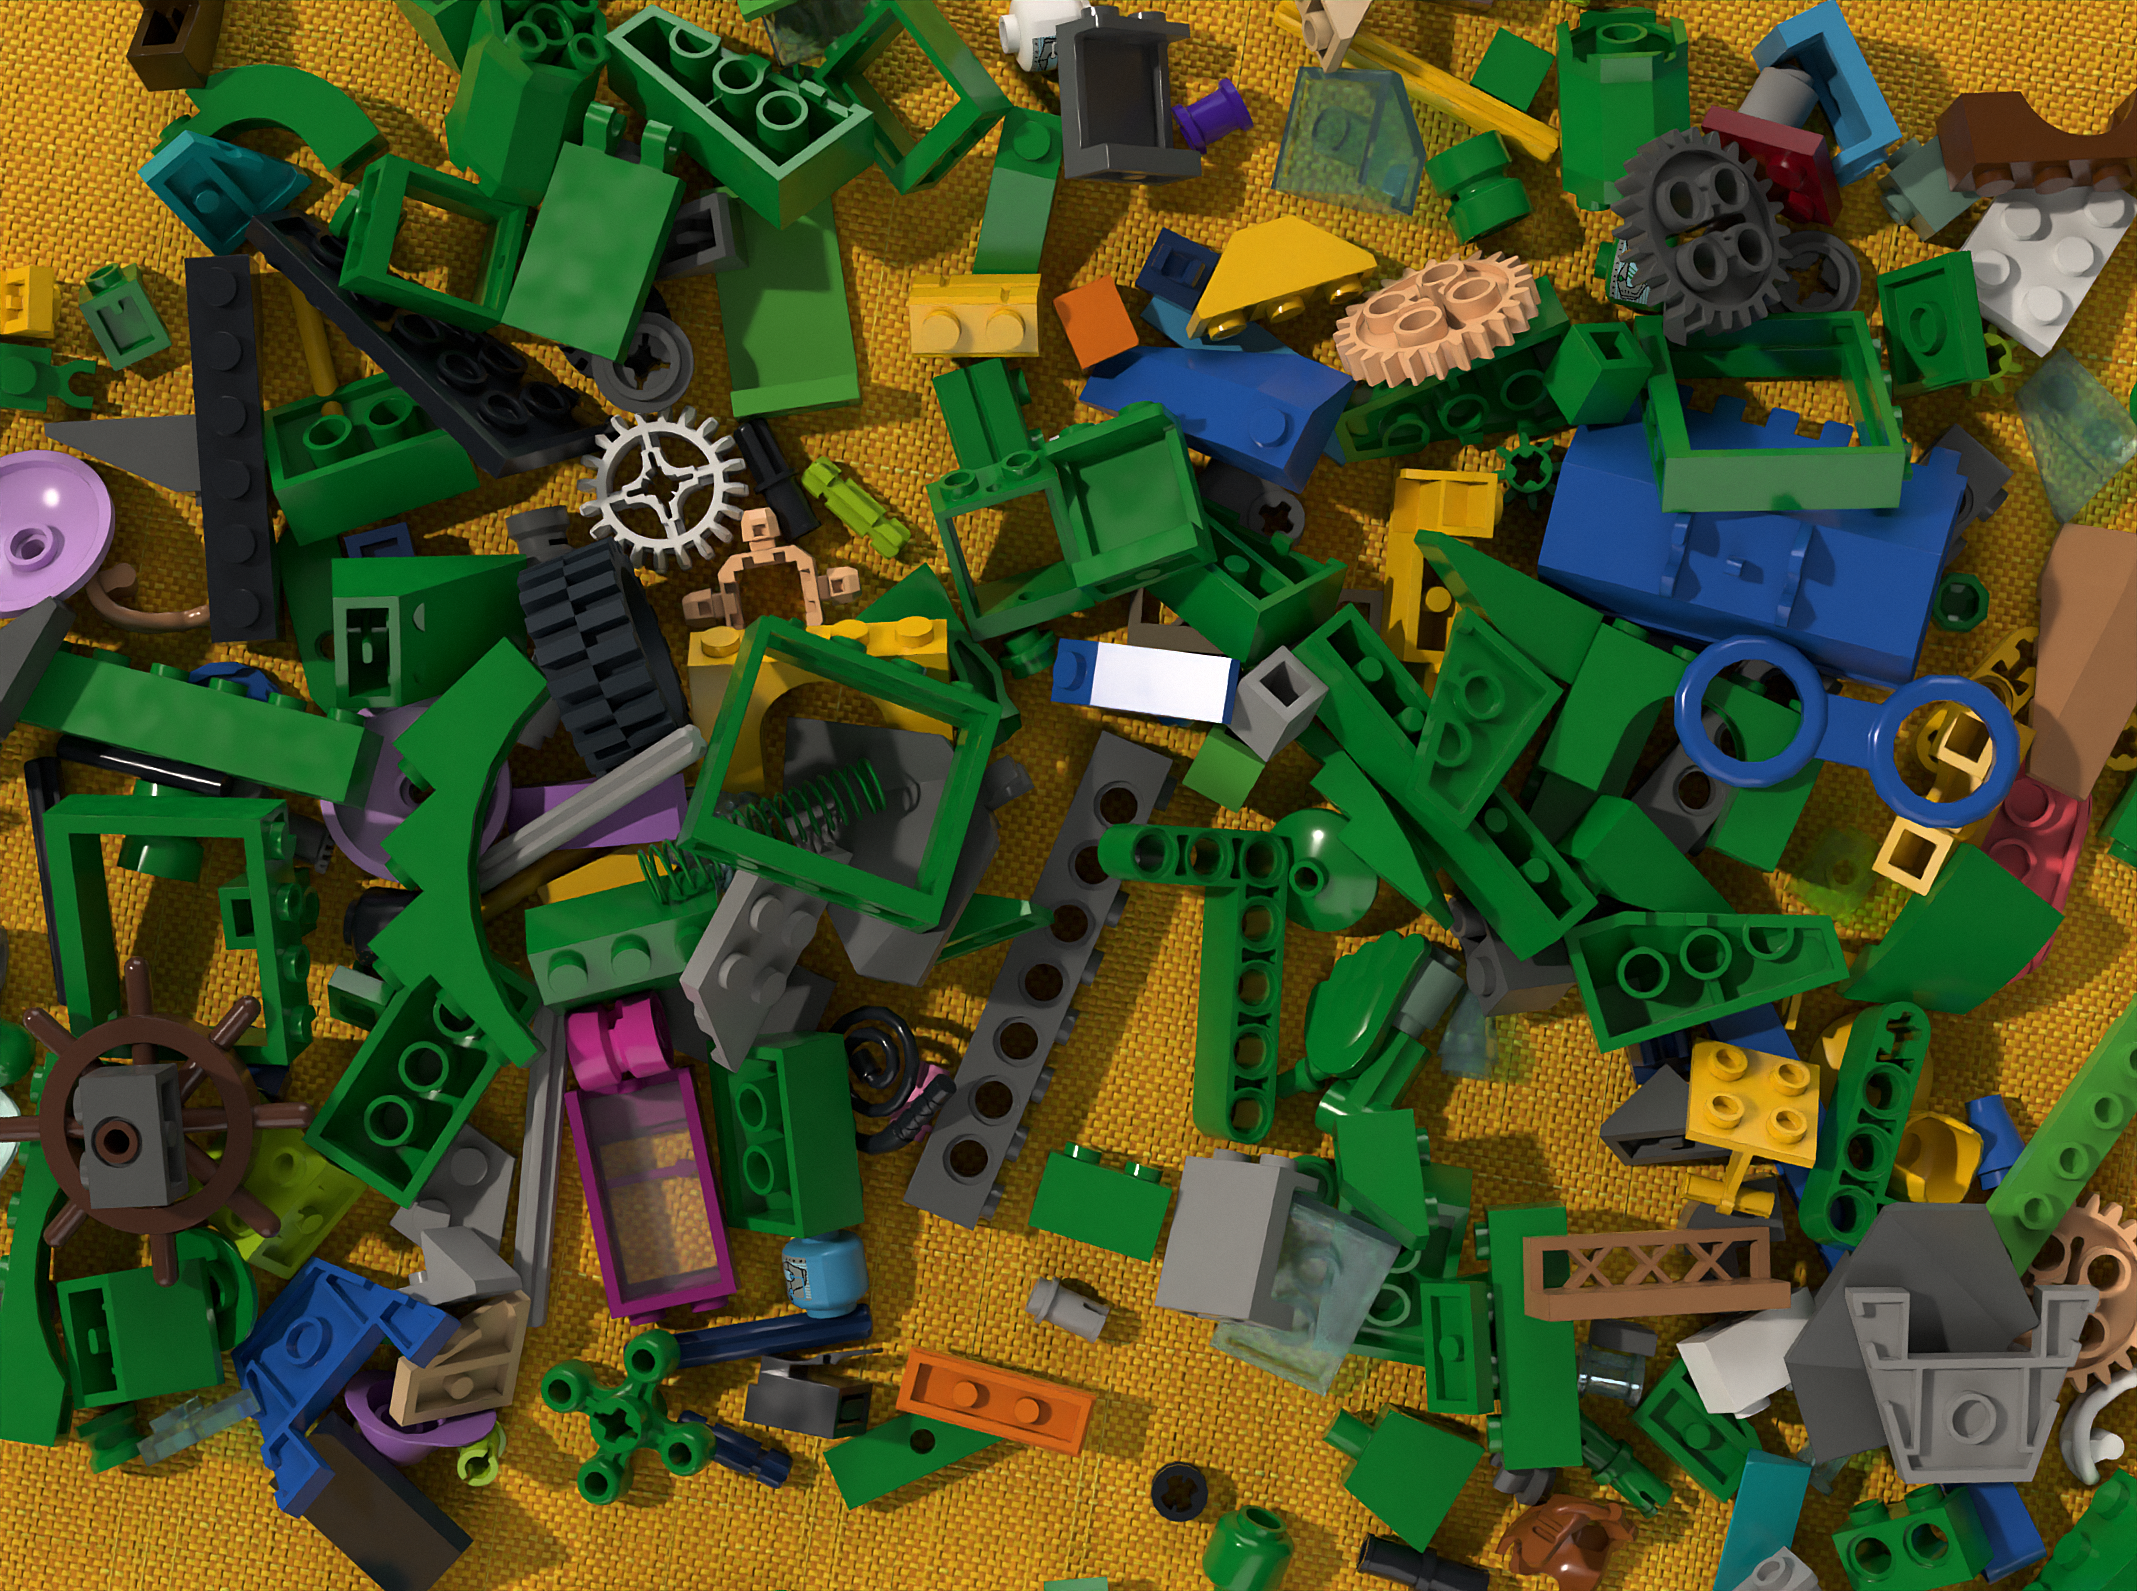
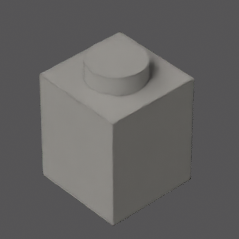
(1276, 703)

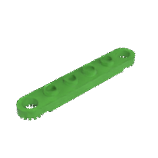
(2069, 1144)

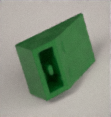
(419, 623)

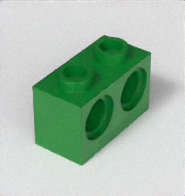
(1917, 1556)

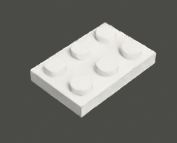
(2042, 255)

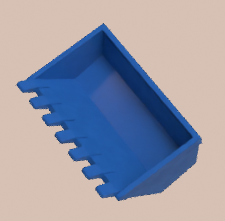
(1829, 581)

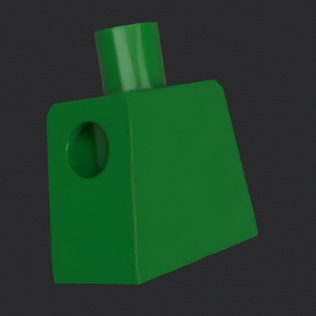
(1404, 1467)

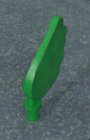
(1354, 1011)

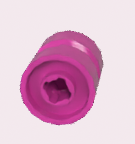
(618, 1040)

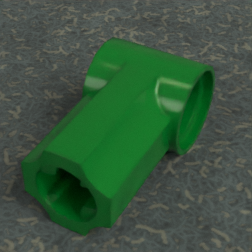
(1380, 1085)

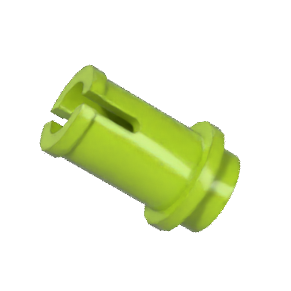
(482, 1457)

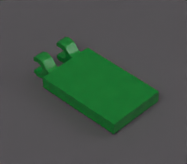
(598, 238)

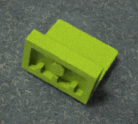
(299, 1187)

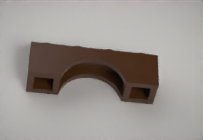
(2003, 145)

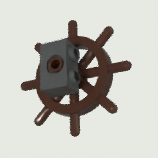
(139, 1121)

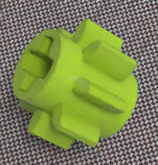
(2001, 365)

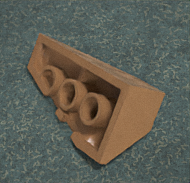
(2083, 656)

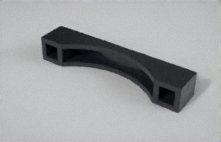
(232, 454)

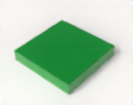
(1933, 325)

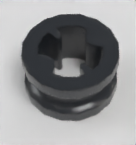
(1197, 1495)

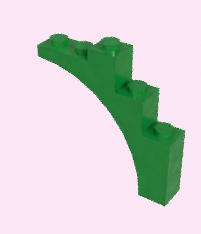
(441, 933)

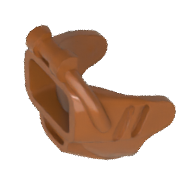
(1559, 1542)

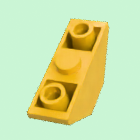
(1276, 273)

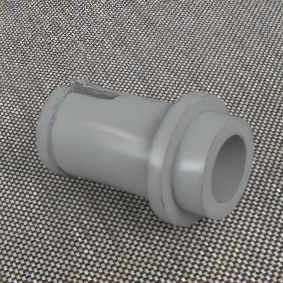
(1066, 1309)

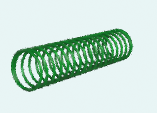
(868, 791)

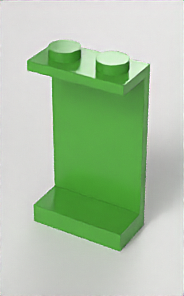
(788, 318)

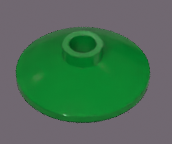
(1344, 884)
(230, 1280)

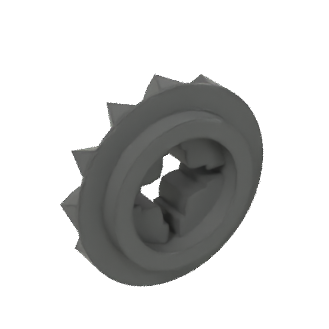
(1837, 272)
(662, 387)

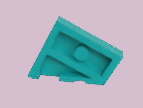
(220, 186)

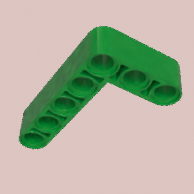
(1225, 957)

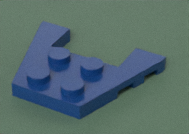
(309, 1351)

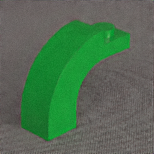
(282, 100)

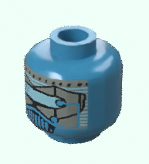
(826, 1273)

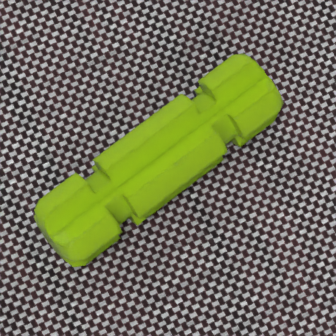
(855, 508)

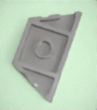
(748, 957)

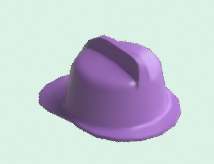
(369, 1400)

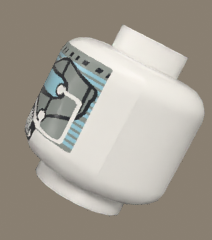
(1031, 30)

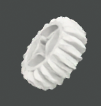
(692, 478)

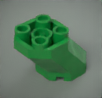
(1617, 89)
(525, 92)

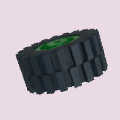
(602, 654)

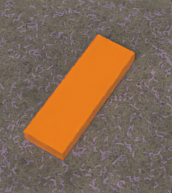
(996, 1401)

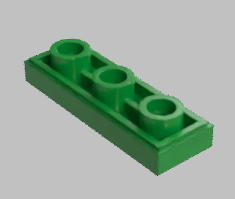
(888, 1459)

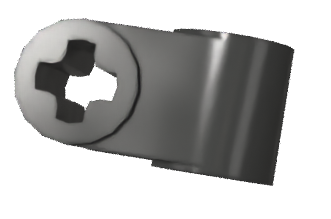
(1250, 498)

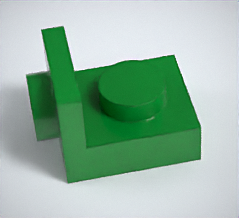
(122, 315)

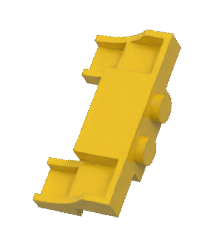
(1416, 602)

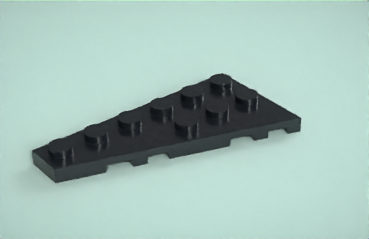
(458, 376)

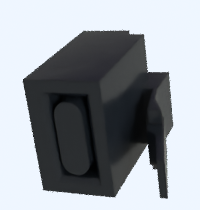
(809, 1400)

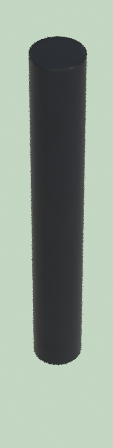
(145, 766)

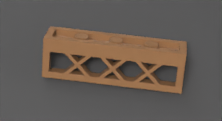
(1651, 1298)

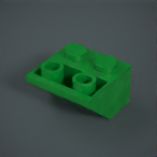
(138, 1338)

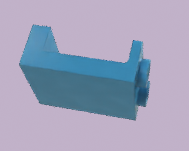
(1843, 82)

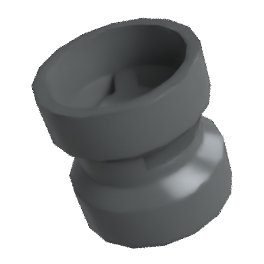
(540, 533)

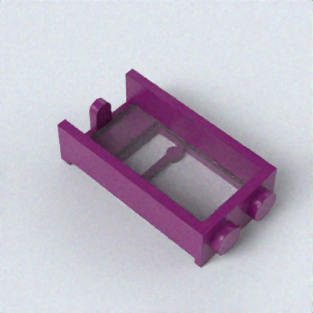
(653, 1195)

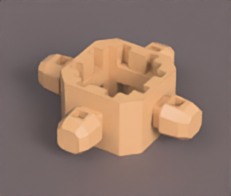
(760, 529)

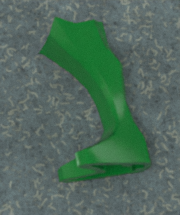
(926, 597)

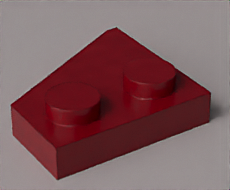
(1789, 157)

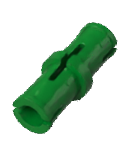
(1615, 1465)

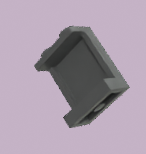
(1120, 99)

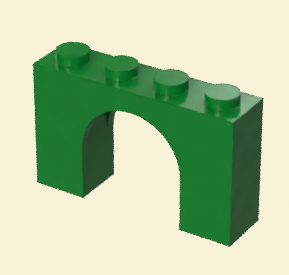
(1626, 675)

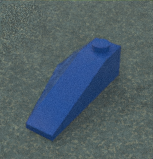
(1234, 406)

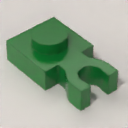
(30, 379)

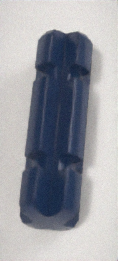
(745, 1454)

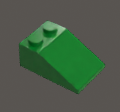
(1395, 1319)

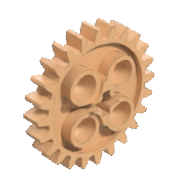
(1437, 319)
(2117, 1305)

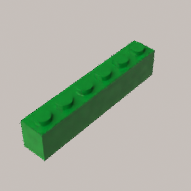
(206, 726)
(1502, 855)

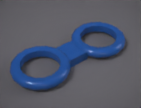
(1847, 731)

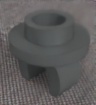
(1525, 1483)

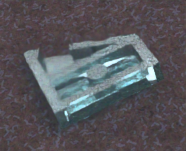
(2074, 432)
(194, 1422)

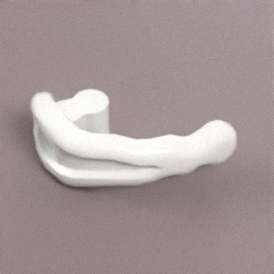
(2086, 1446)

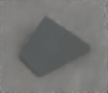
(704, 239)
(1653, 1124)

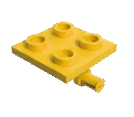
(1752, 1107)

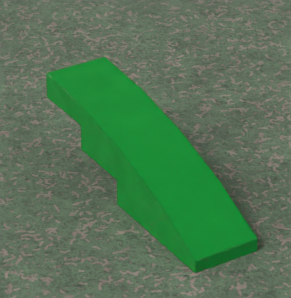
(1375, 828)

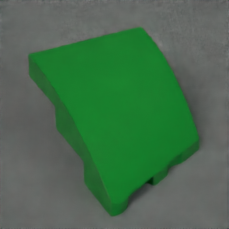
(1956, 940)

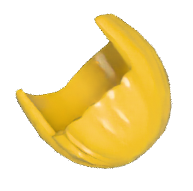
(1935, 1159)

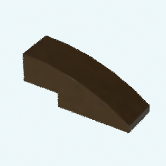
(176, 43)

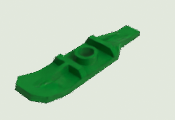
(308, 592)

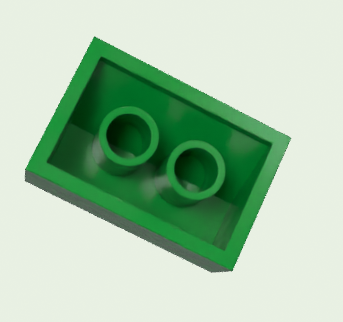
(360, 465)
(618, 940)
(788, 1136)

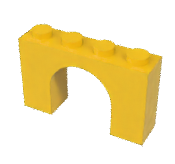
(715, 653)

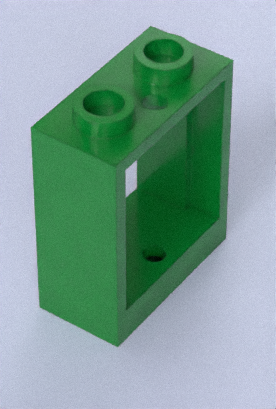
(981, 102)
(374, 232)
(1020, 598)

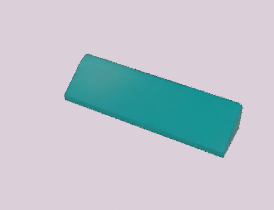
(1762, 1515)

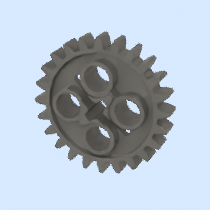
(1686, 185)

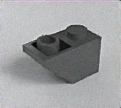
(1498, 975)

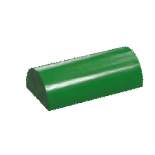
(412, 1089)

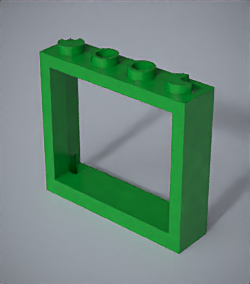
(1774, 476)
(894, 681)
(84, 920)

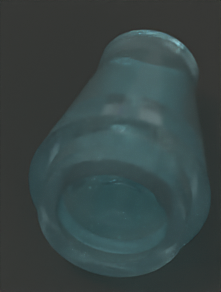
(1469, 1040)

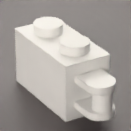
(1743, 1354)

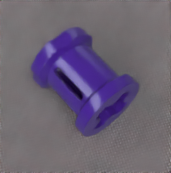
(1212, 117)

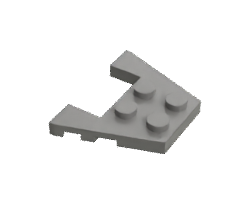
(1971, 1411)

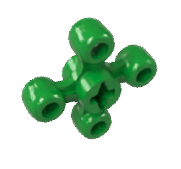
(628, 1417)

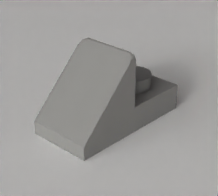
(459, 1270)

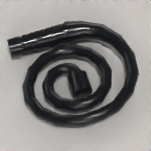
(866, 1068)

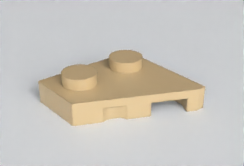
(471, 1370)

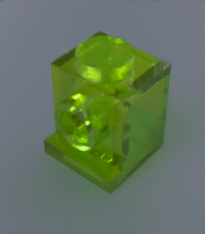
(1814, 882)

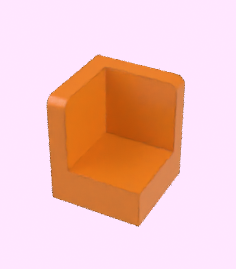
(1095, 323)

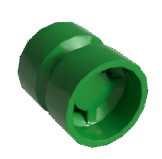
(1479, 187)
(163, 856)

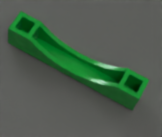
(33, 1368)

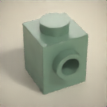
(1919, 189)

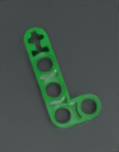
(1876, 1128)

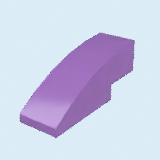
(644, 820)

